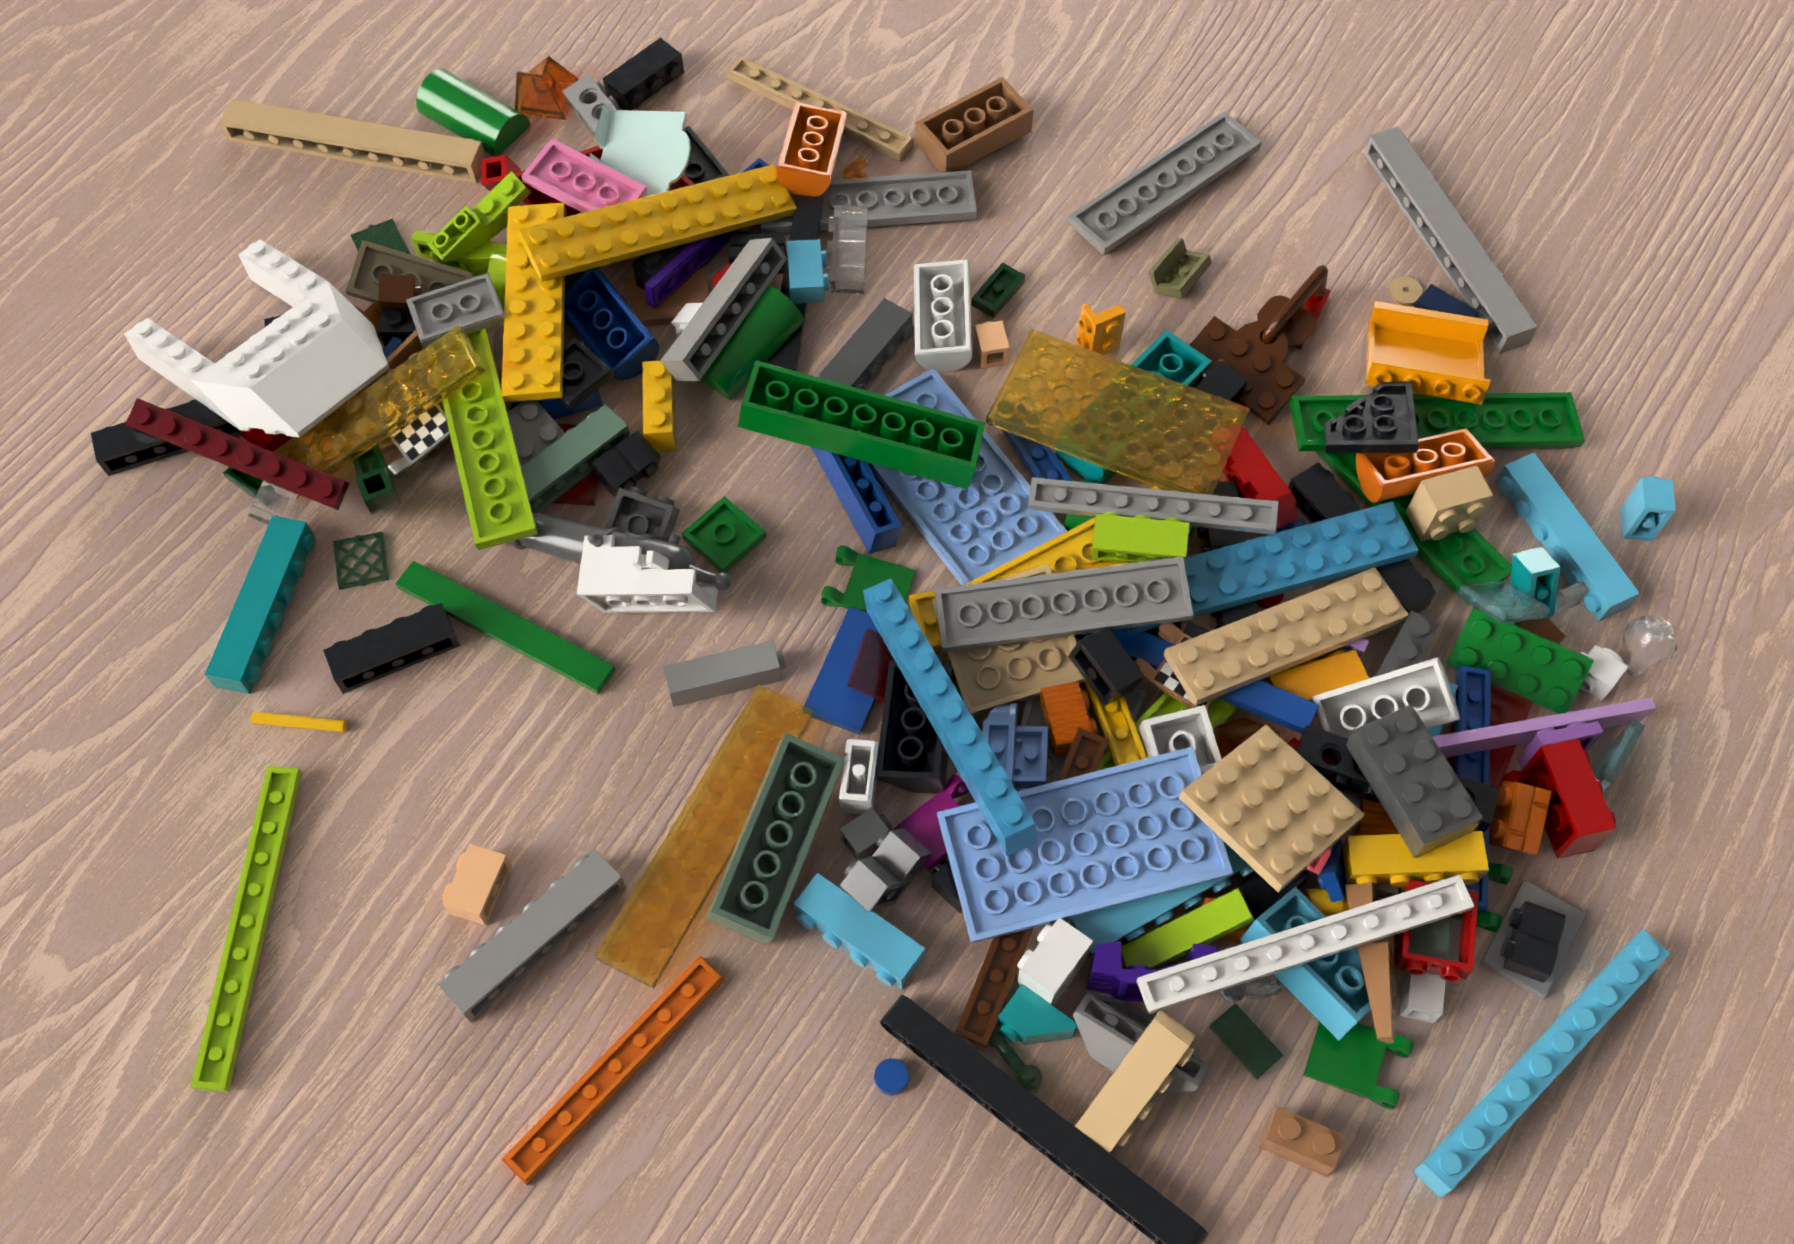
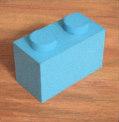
(806, 272)
(1647, 509)

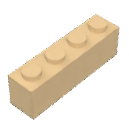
(1135, 1082)

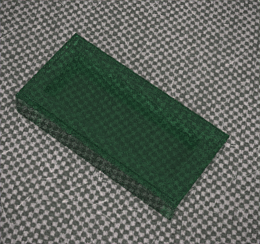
(1246, 1041)

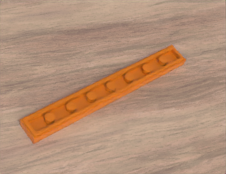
(612, 1070)

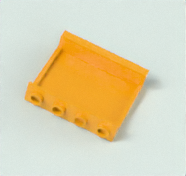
(1430, 349)

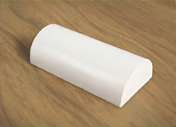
(942, 315)
(1368, 700)

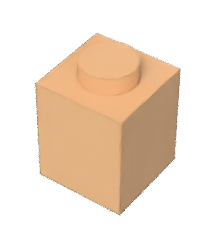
(991, 344)

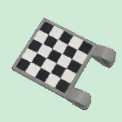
(419, 439)

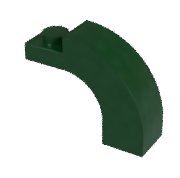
(375, 481)

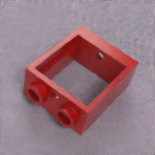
(1447, 969)

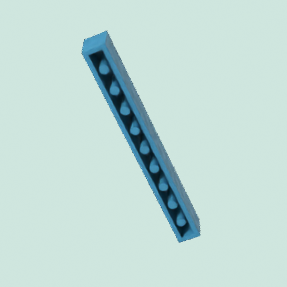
(951, 719)

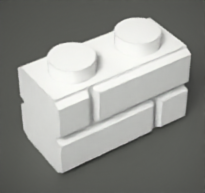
(858, 776)

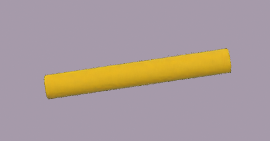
(302, 722)

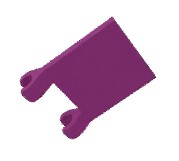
(924, 823)

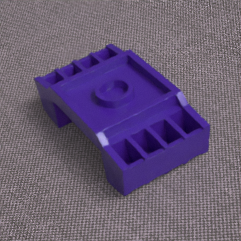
(1109, 978)

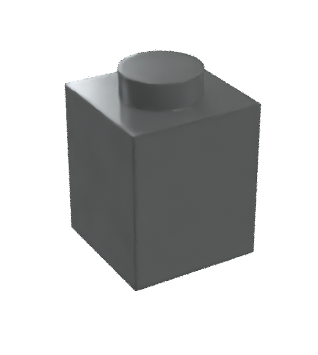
(863, 833)

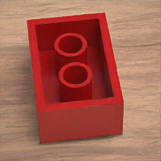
(1577, 810)

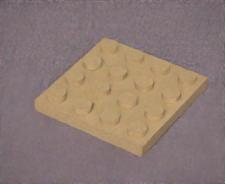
(1012, 670)
(1271, 807)

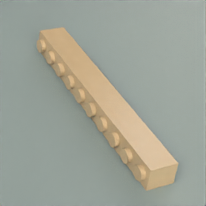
(353, 140)

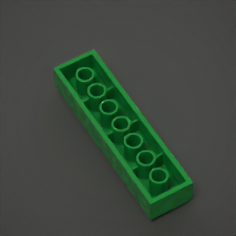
(861, 424)

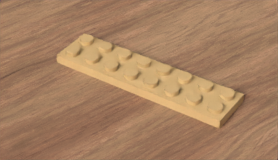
(1284, 636)

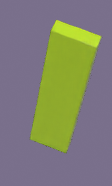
(1195, 927)

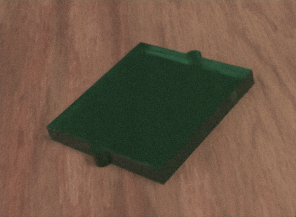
(383, 234)

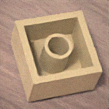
(1449, 503)

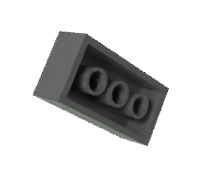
(1413, 781)

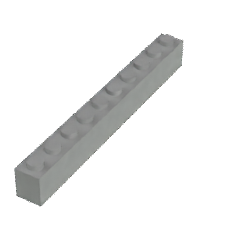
(1450, 239)

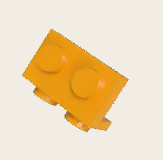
(1100, 331)

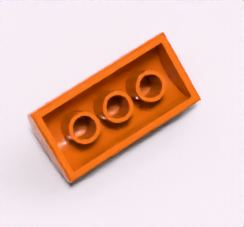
(810, 149)
(1400, 474)

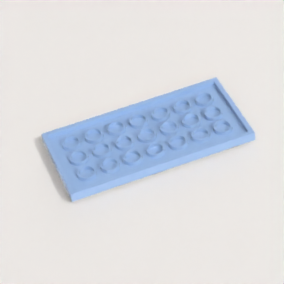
(972, 526)
(1097, 847)

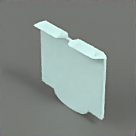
(644, 146)

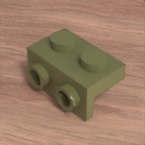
(1178, 270)

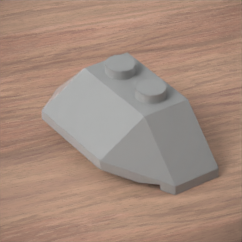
(1112, 1029)

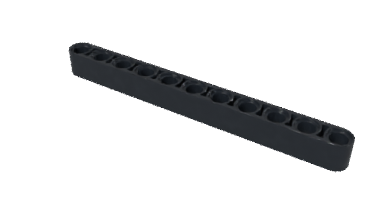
(1040, 1126)

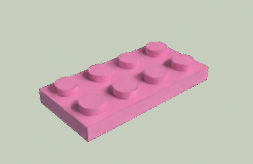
(579, 179)

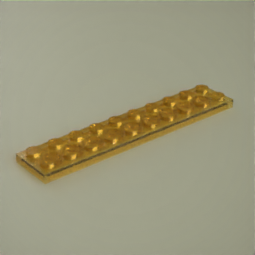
(699, 841)

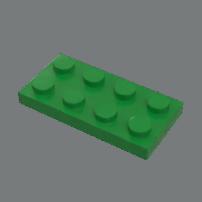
(1521, 661)

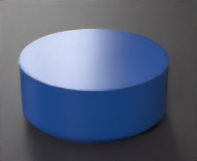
(891, 1077)

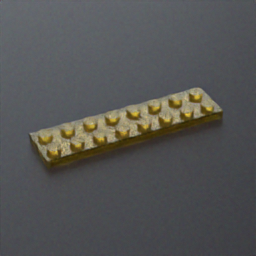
(387, 404)

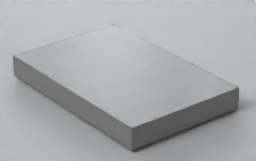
(466, 303)
(1535, 895)

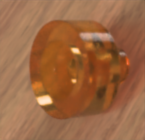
(855, 168)

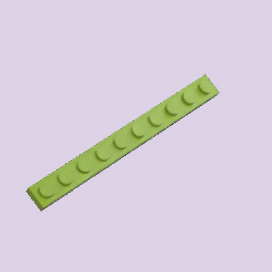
(246, 931)

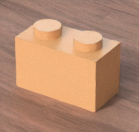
(476, 884)

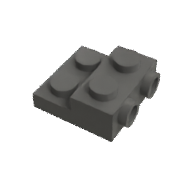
(642, 514)

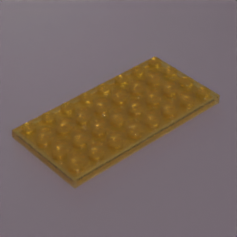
(1117, 416)

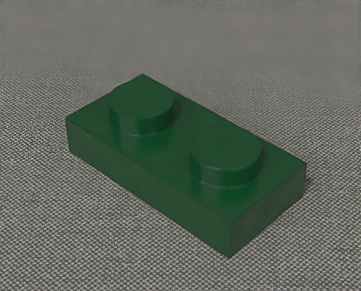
(998, 290)

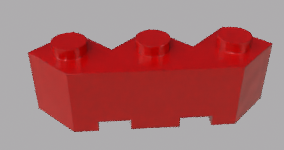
(1258, 478)

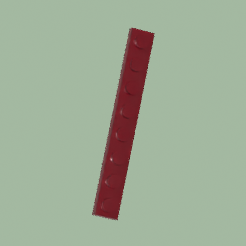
(237, 454)

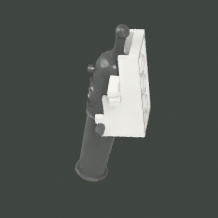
(627, 568)

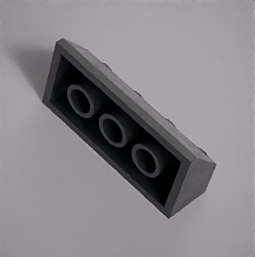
(908, 745)

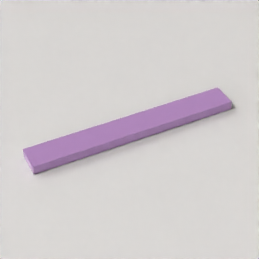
(1524, 731)

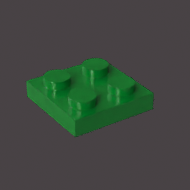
(724, 535)

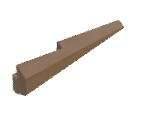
(1378, 967)

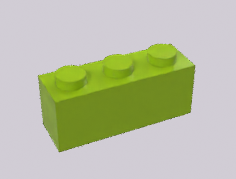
(1138, 538)

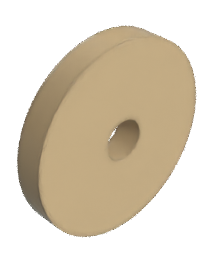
(1405, 298)

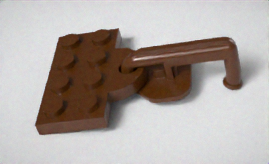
(1262, 347)

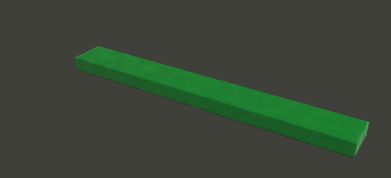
(506, 627)

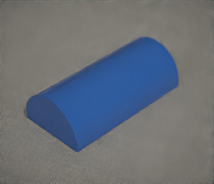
(609, 325)

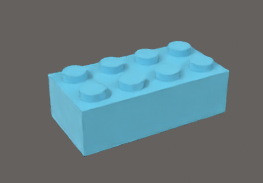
(1327, 987)

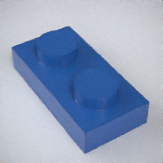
(1333, 874)

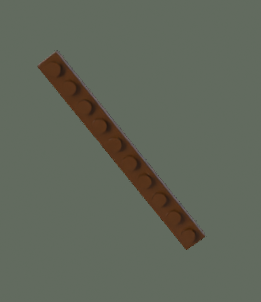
(1007, 950)

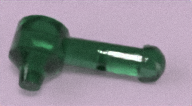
(1026, 1075)

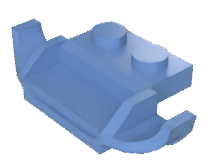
(1019, 749)

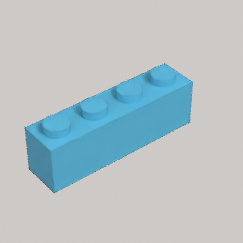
(860, 932)

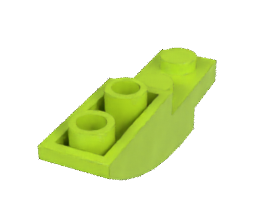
(478, 225)
(474, 261)

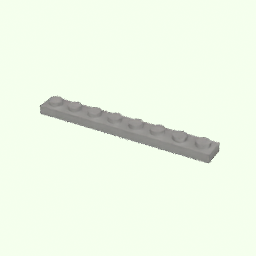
(1195, 508)

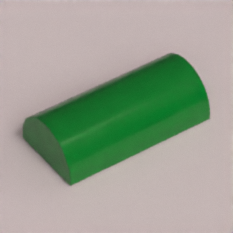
(469, 111)
(756, 338)

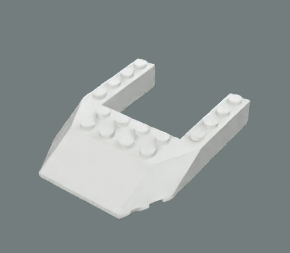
(287, 371)

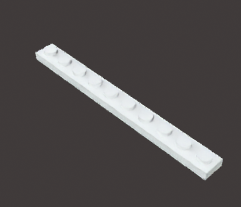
(1304, 944)

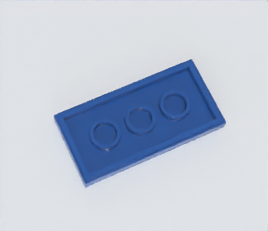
(830, 696)

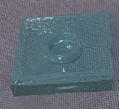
(1503, 602)
(1618, 754)

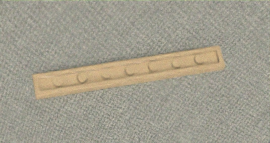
(788, 92)

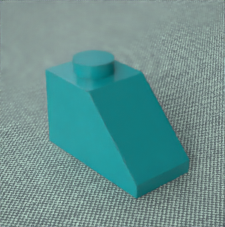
(1537, 576)
(1033, 1019)

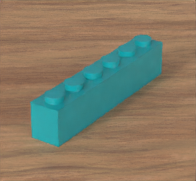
(261, 605)

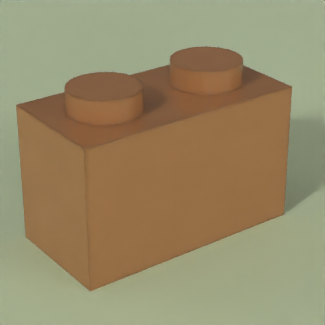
(1302, 1141)

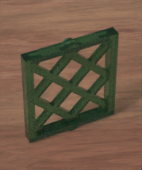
(363, 580)

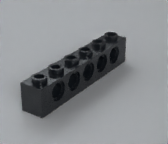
(1317, 744)

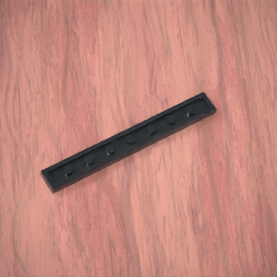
(804, 226)

